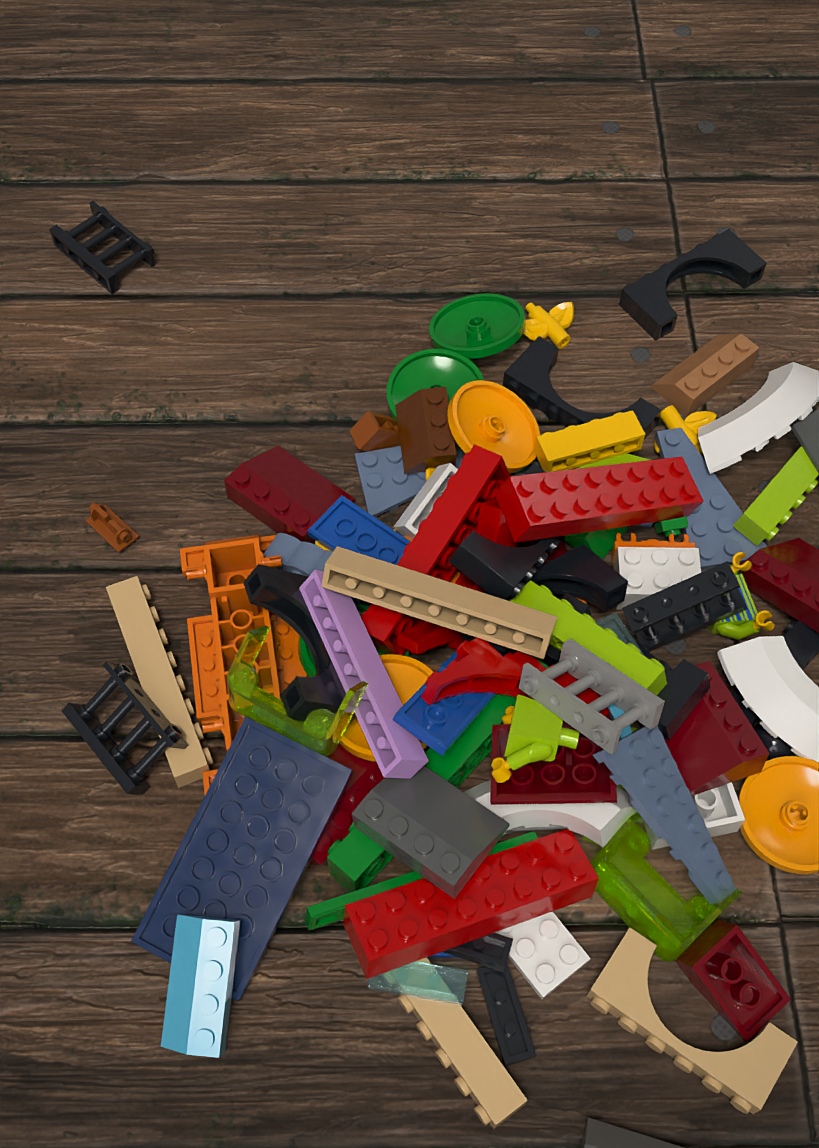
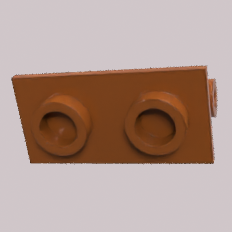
(110, 527)

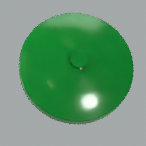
(478, 325)
(429, 370)

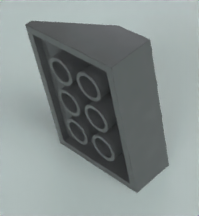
(430, 827)

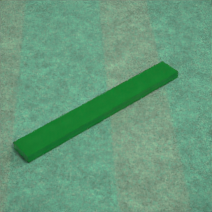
(333, 909)

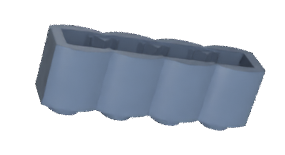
(299, 556)

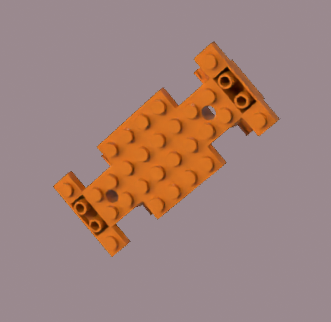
(218, 636)

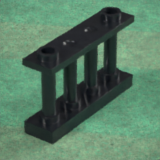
(93, 264)
(685, 607)
(99, 735)

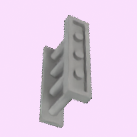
(602, 678)

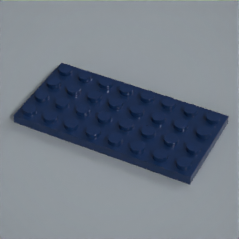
(247, 844)

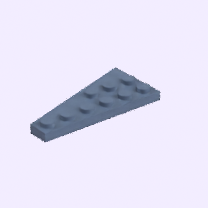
(384, 479)
(714, 519)
(666, 805)

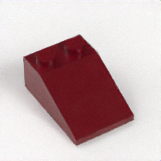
(733, 978)

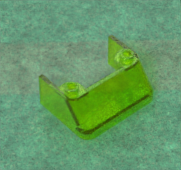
(322, 727)
(646, 899)

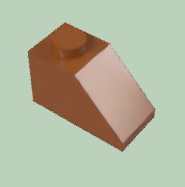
(375, 432)

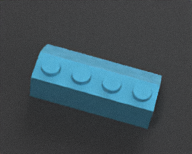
(200, 985)

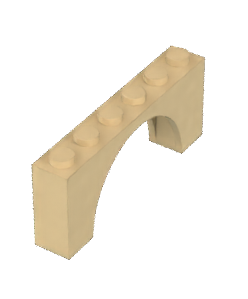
(741, 1074)

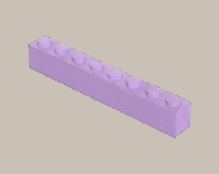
(357, 660)

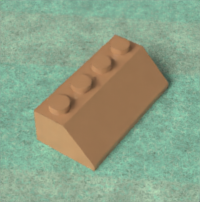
(707, 372)

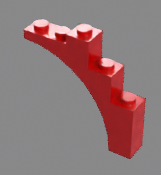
(429, 635)
(483, 669)

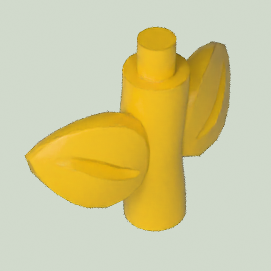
(550, 323)
(689, 425)

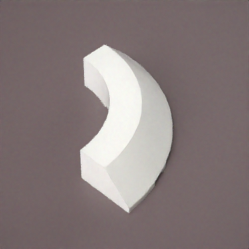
(769, 413)
(776, 691)
(592, 820)

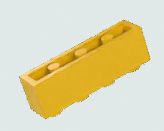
(589, 442)

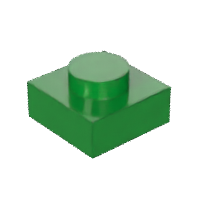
(671, 526)

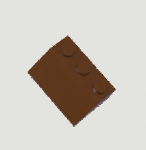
(425, 430)

